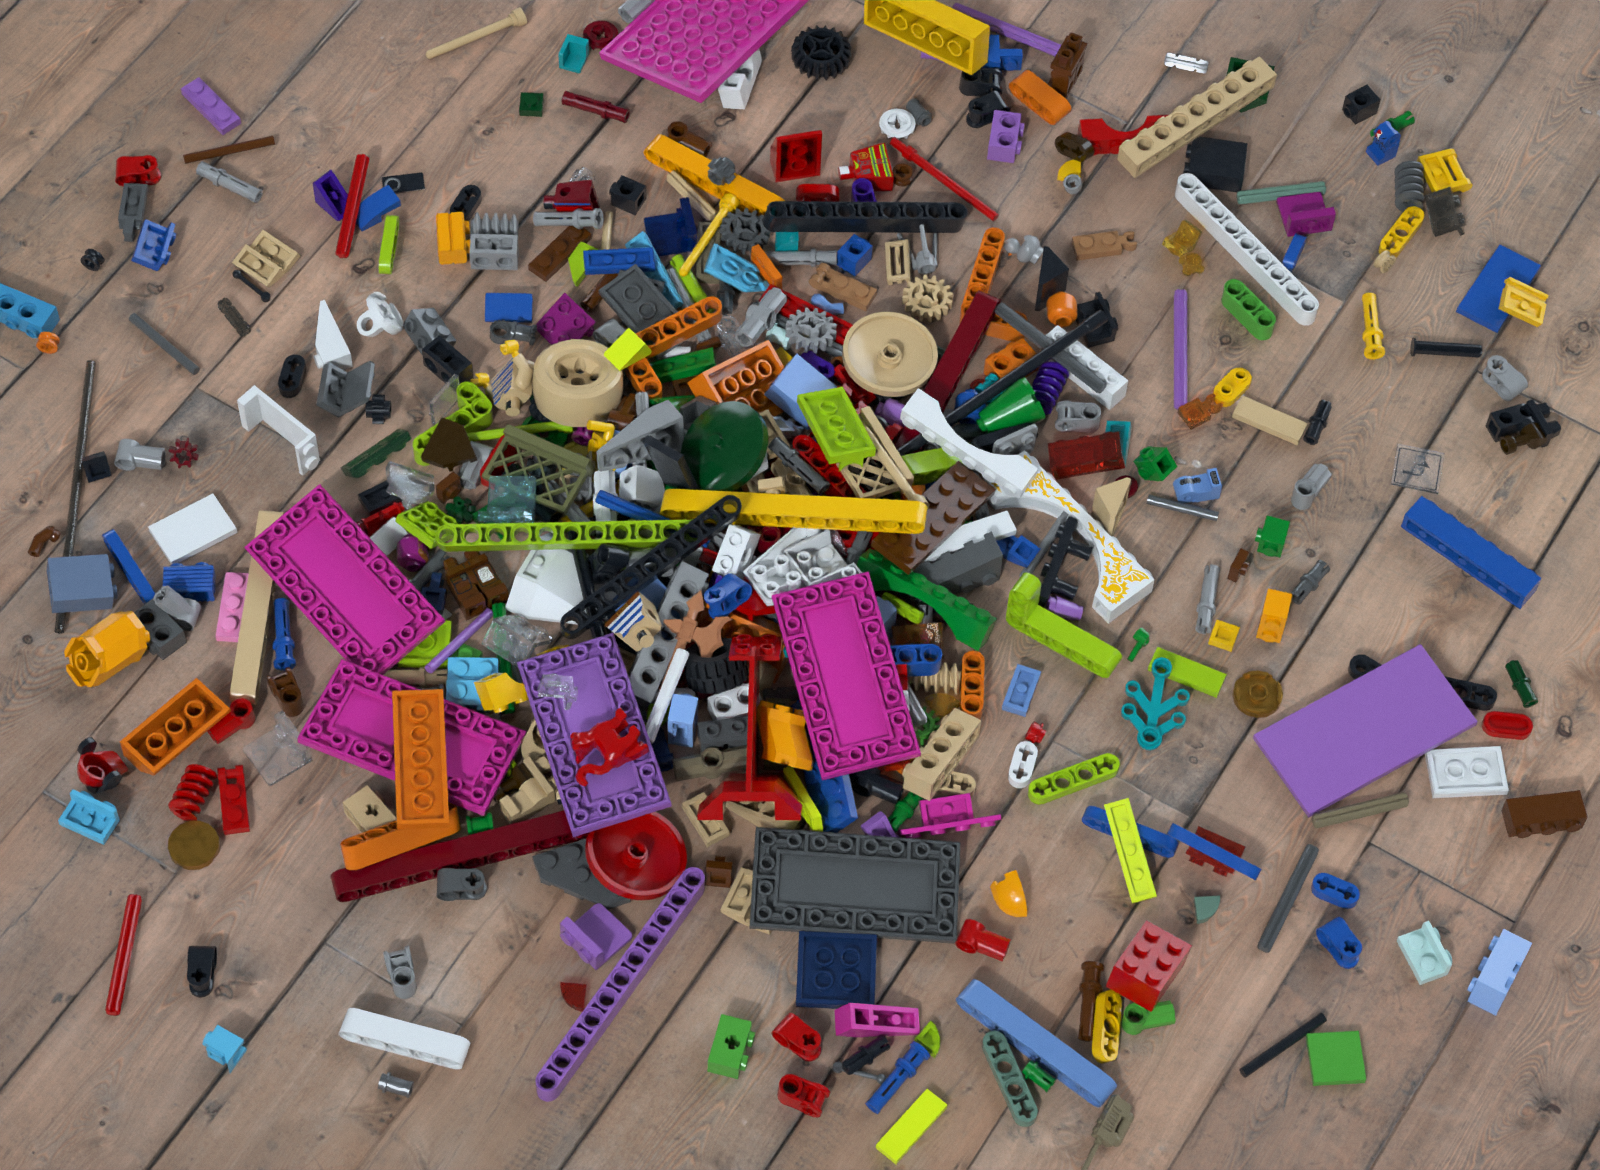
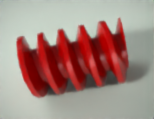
(190, 790)

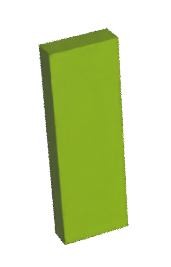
(1191, 673)

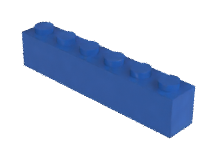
(1471, 552)

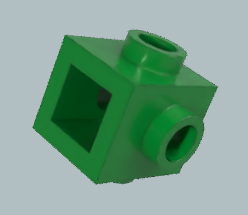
(1155, 463)

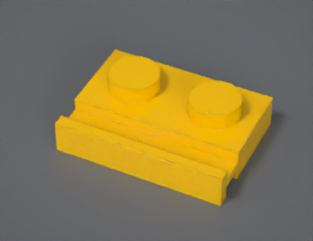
(1523, 302)

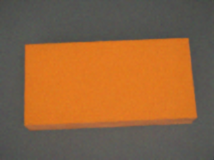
(765, 266)

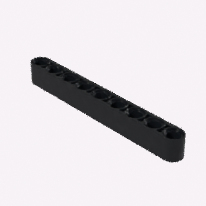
(864, 217)
(646, 577)

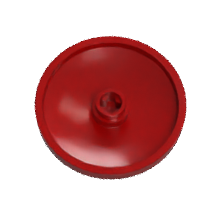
(637, 856)

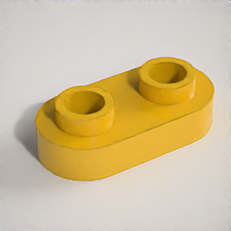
(1233, 385)

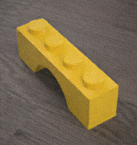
(500, 690)

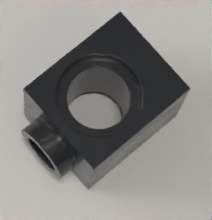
(1361, 104)
(627, 195)

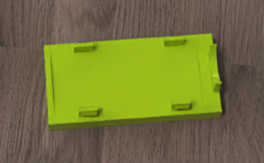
(836, 426)

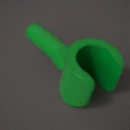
(1142, 639)

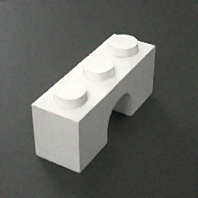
(738, 86)

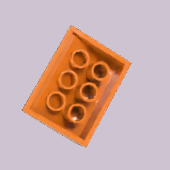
(742, 379)

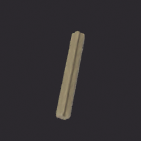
(1360, 810)

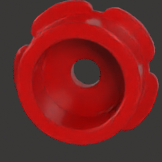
(1035, 732)

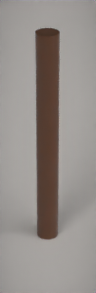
(229, 149)

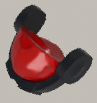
(99, 769)

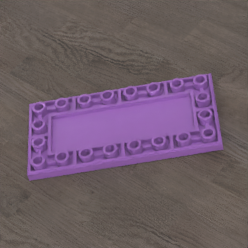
(602, 689)
(1364, 730)

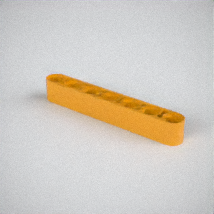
(694, 169)

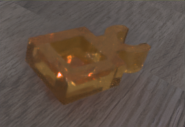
(1197, 412)

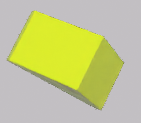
(627, 350)

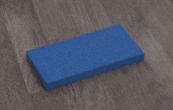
(1484, 296)

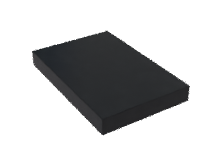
(670, 465)

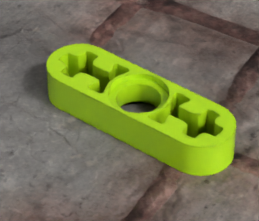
(388, 244)

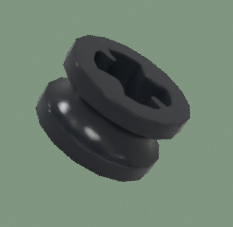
(92, 259)

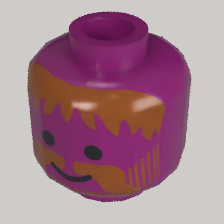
(412, 553)

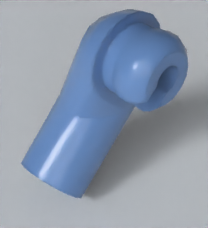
(822, 303)

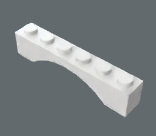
(1008, 471)

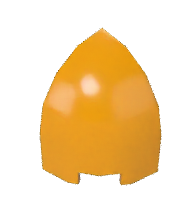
(1010, 895)

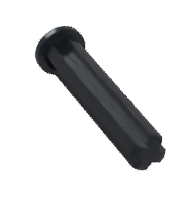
(1445, 349)

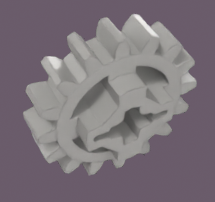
(811, 330)

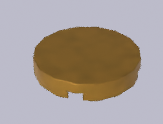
(1257, 694)
(193, 845)

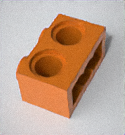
(1007, 358)

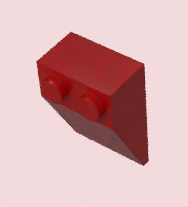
(796, 156)

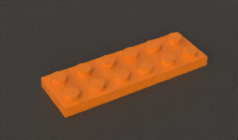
(420, 759)

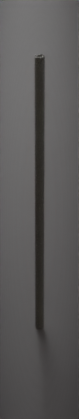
(77, 475)

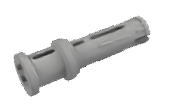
(577, 218)

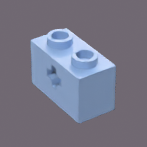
(683, 720)

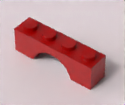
(1106, 139)

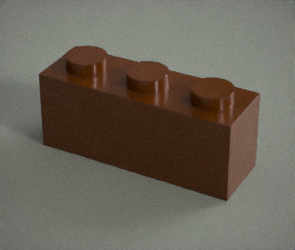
(1544, 814)

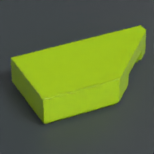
(577, 263)

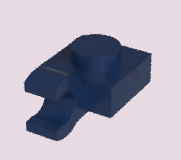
(435, 593)

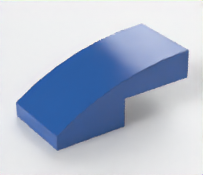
(375, 206)
(1018, 550)

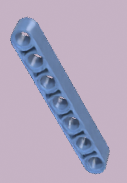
(1036, 1043)

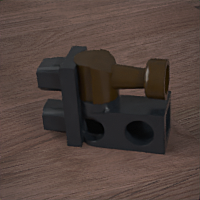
(1528, 420)

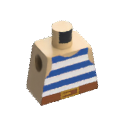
(636, 622)

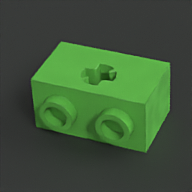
(730, 1032)

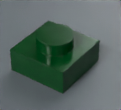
(531, 104)

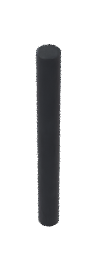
(1282, 1045)

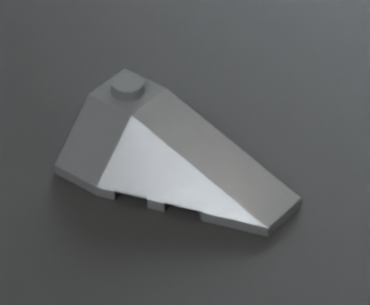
(626, 447)

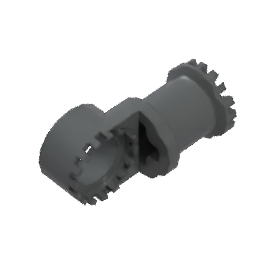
(514, 332)

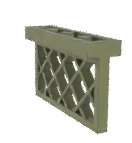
(552, 455)

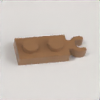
(1102, 244)

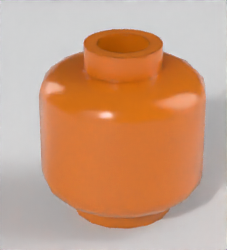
(1062, 309)

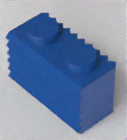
(191, 582)

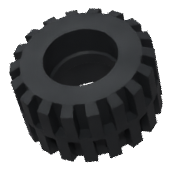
(714, 673)

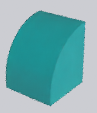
(786, 241)

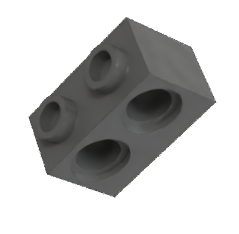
(161, 627)

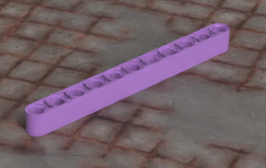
(620, 993)

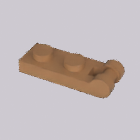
(843, 287)

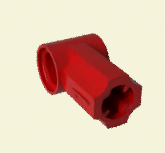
(231, 722)
(975, 938)

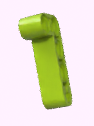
(467, 414)
(927, 466)

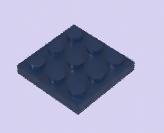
(835, 969)

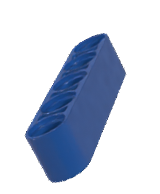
(917, 656)

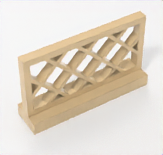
(870, 420)

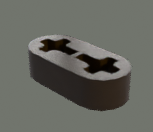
(1074, 146)

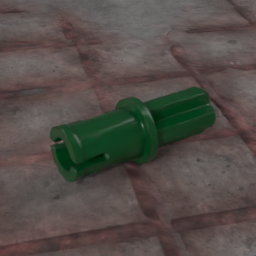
(1521, 684)

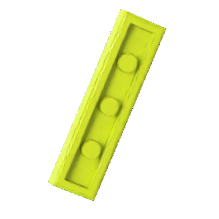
(1130, 850)

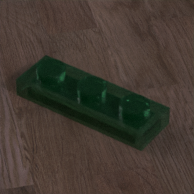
(376, 454)

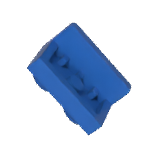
(153, 245)

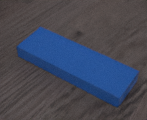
(613, 260)

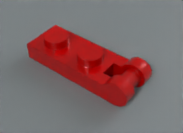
(233, 800)

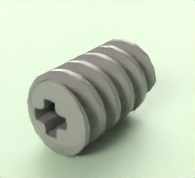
(494, 226)

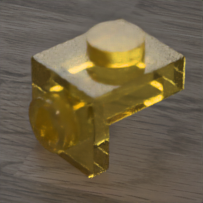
(1183, 240)

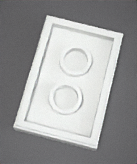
(192, 529)
(1466, 772)

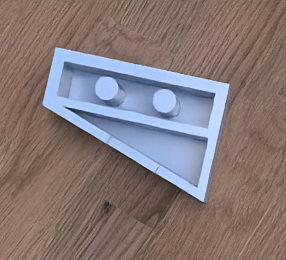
(1498, 971)

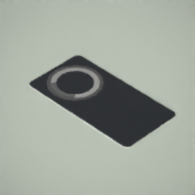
(404, 182)

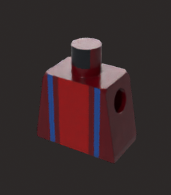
(572, 196)

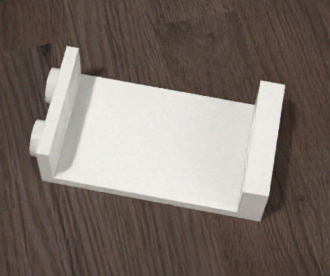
(257, 406)

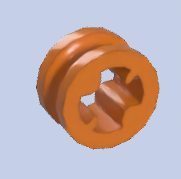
(48, 342)

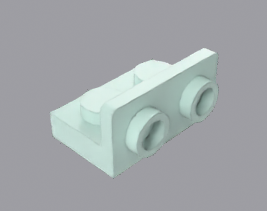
(1425, 953)

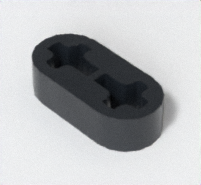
(469, 206)
(297, 376)

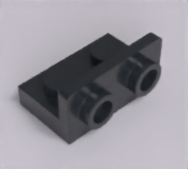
(1104, 333)

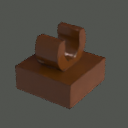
(718, 872)

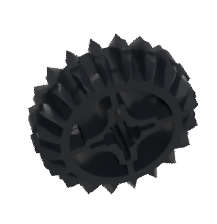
(821, 60)

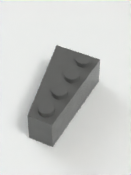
(964, 570)

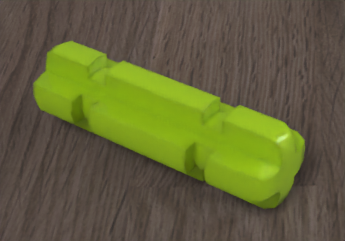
(904, 609)

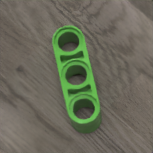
(1257, 313)

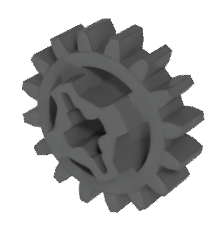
(744, 230)

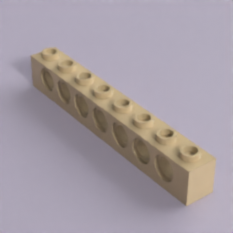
(1137, 161)

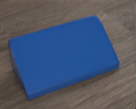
(509, 307)

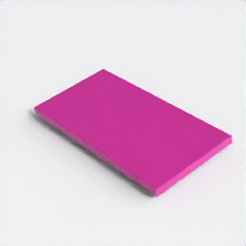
(344, 583)
(845, 676)
(357, 726)

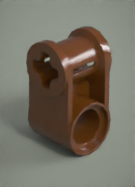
(284, 689)

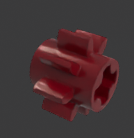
(183, 460)

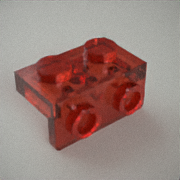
(1200, 858)

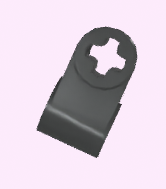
(458, 884)

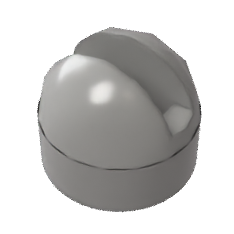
(1072, 178)

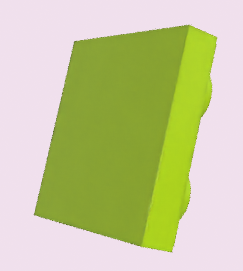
(424, 521)

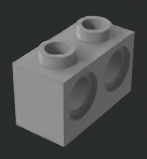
(494, 252)

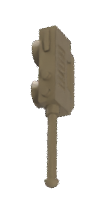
(1104, 1130)

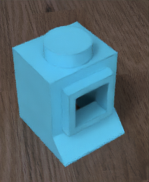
(224, 1047)

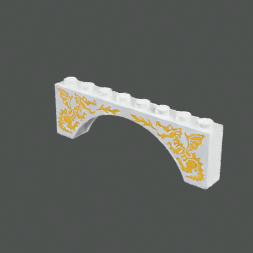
(1119, 575)

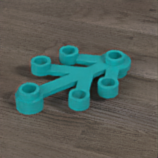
(1154, 708)

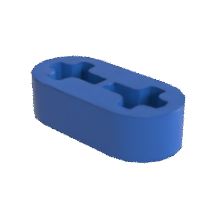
(1294, 251)
(1335, 890)

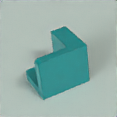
(573, 53)

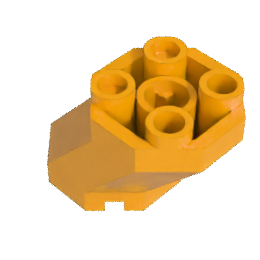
(106, 649)
(784, 735)

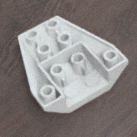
(797, 561)
(548, 585)

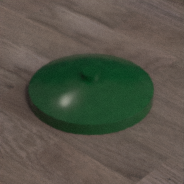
(725, 446)

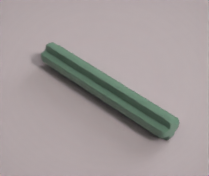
(1273, 193)

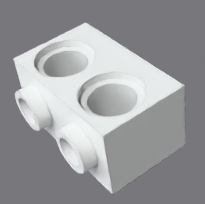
(731, 700)

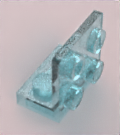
(510, 500)

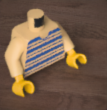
(512, 384)

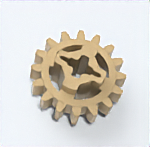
(927, 299)

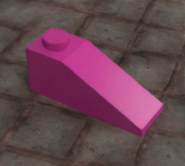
(876, 1020)

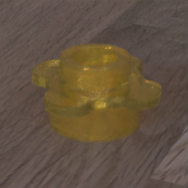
(1191, 259)

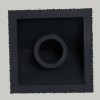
(1052, 278)

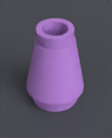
(1064, 608)

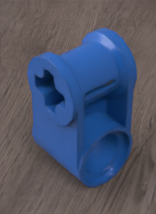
(727, 593)
(1340, 942)

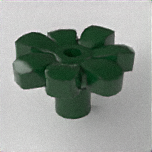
(461, 510)

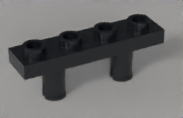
(1065, 545)

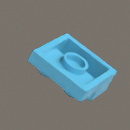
(461, 679)

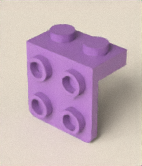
(595, 935)

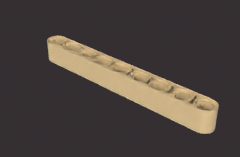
(254, 624)

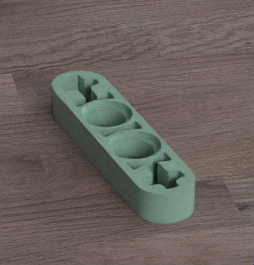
(1006, 1079)

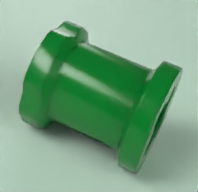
(479, 824)

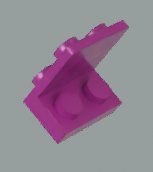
(1305, 214)

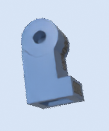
(1198, 487)

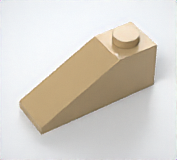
(760, 814)

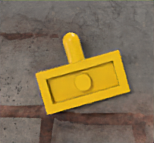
(599, 439)

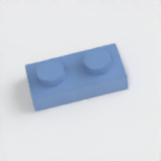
(1021, 690)

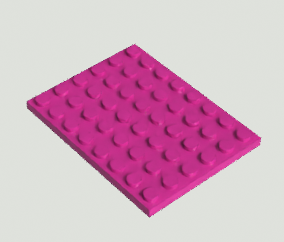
(696, 42)

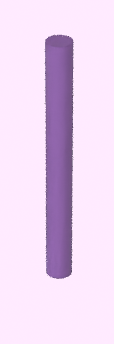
(459, 641)

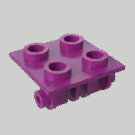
(565, 321)

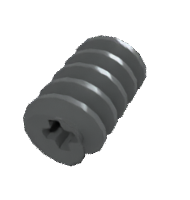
(1409, 185)

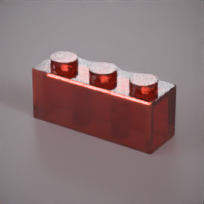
(1086, 455)

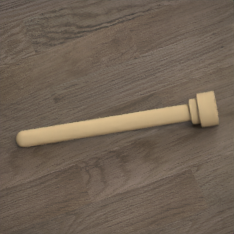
(516, 18)
(894, 471)

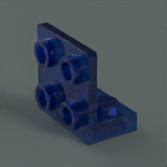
(673, 232)

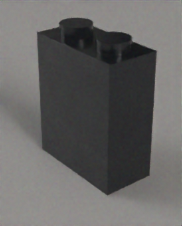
(1217, 163)

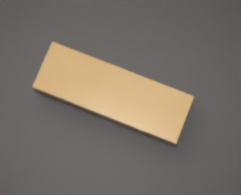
(1269, 420)

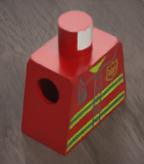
(870, 164)

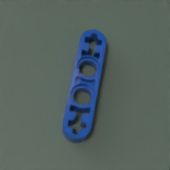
(128, 566)
(1151, 839)
(1214, 851)

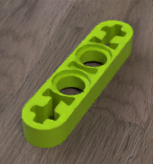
(1075, 782)

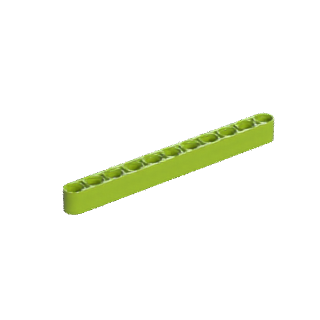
(558, 530)

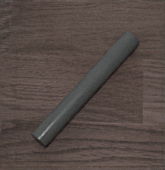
(1182, 507)

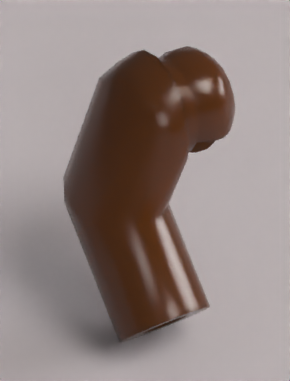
(712, 342)
(40, 539)

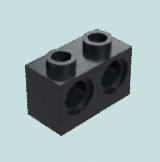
(446, 361)

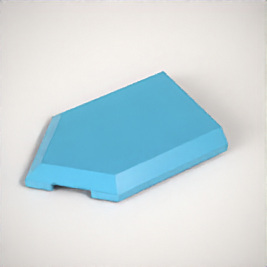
(734, 270)

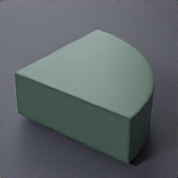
(1205, 907)

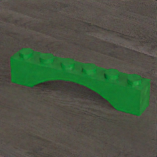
(966, 621)

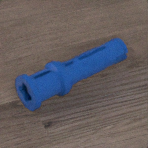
(283, 644)
(907, 1069)

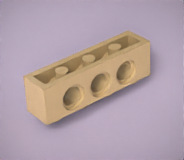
(941, 754)

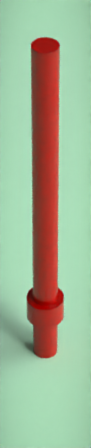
(910, 154)

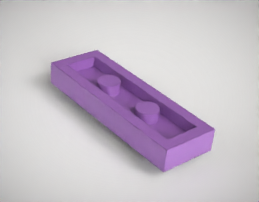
(211, 106)

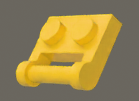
(1438, 175)

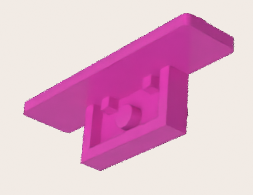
(946, 813)

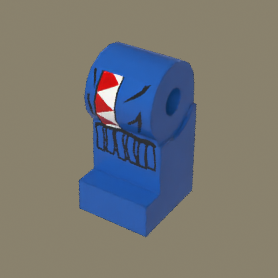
(1384, 144)

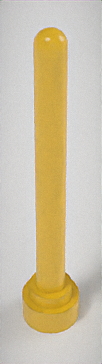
(727, 204)

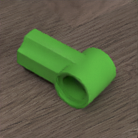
(1161, 1015)

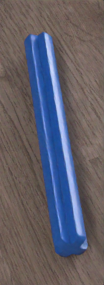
(632, 510)

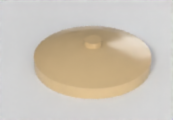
(889, 354)

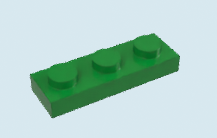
(684, 365)

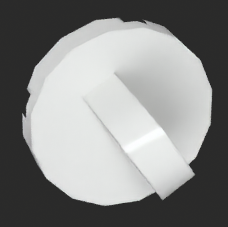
(383, 315)

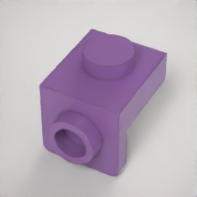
(878, 826)

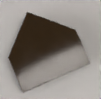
(448, 446)

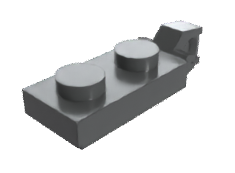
(132, 209)

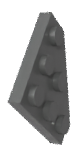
(569, 871)

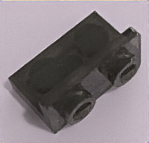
(1444, 212)

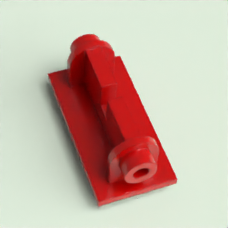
(858, 392)
(377, 520)

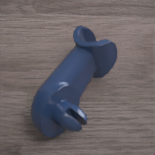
(662, 752)

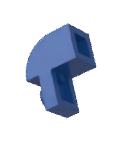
(1002, 58)

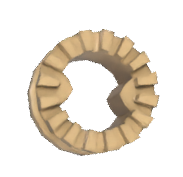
(1384, 261)

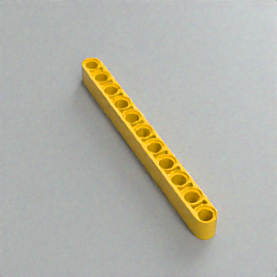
(802, 511)

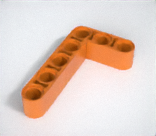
(983, 278)
(664, 341)

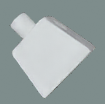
(641, 486)

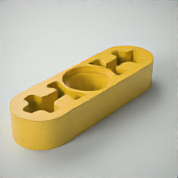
(1402, 223)
(1105, 1043)

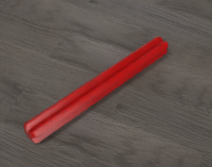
(352, 206)
(123, 955)

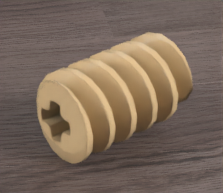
(944, 678)

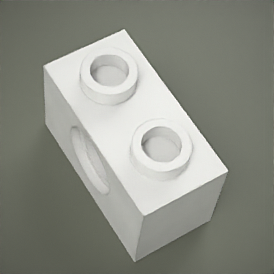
(736, 551)

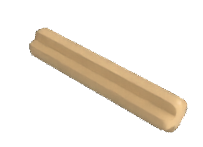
(695, 198)

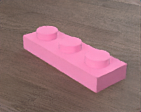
(231, 607)

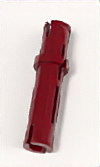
(604, 109)

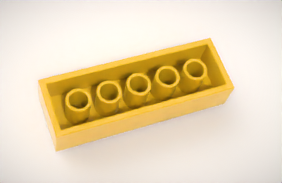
(933, 30)

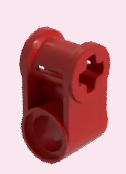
(136, 170)
(795, 1035)
(804, 1095)

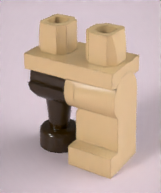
(533, 788)

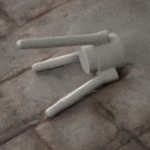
(925, 261)

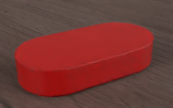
(1507, 725)

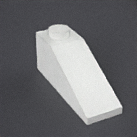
(329, 341)

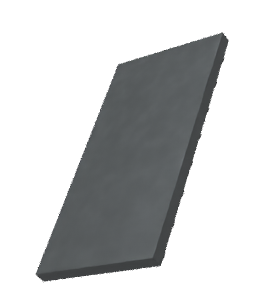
(855, 884)

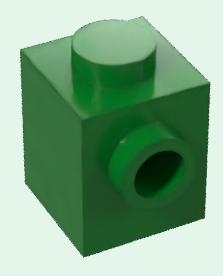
(1272, 536)

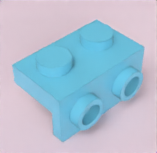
(89, 816)

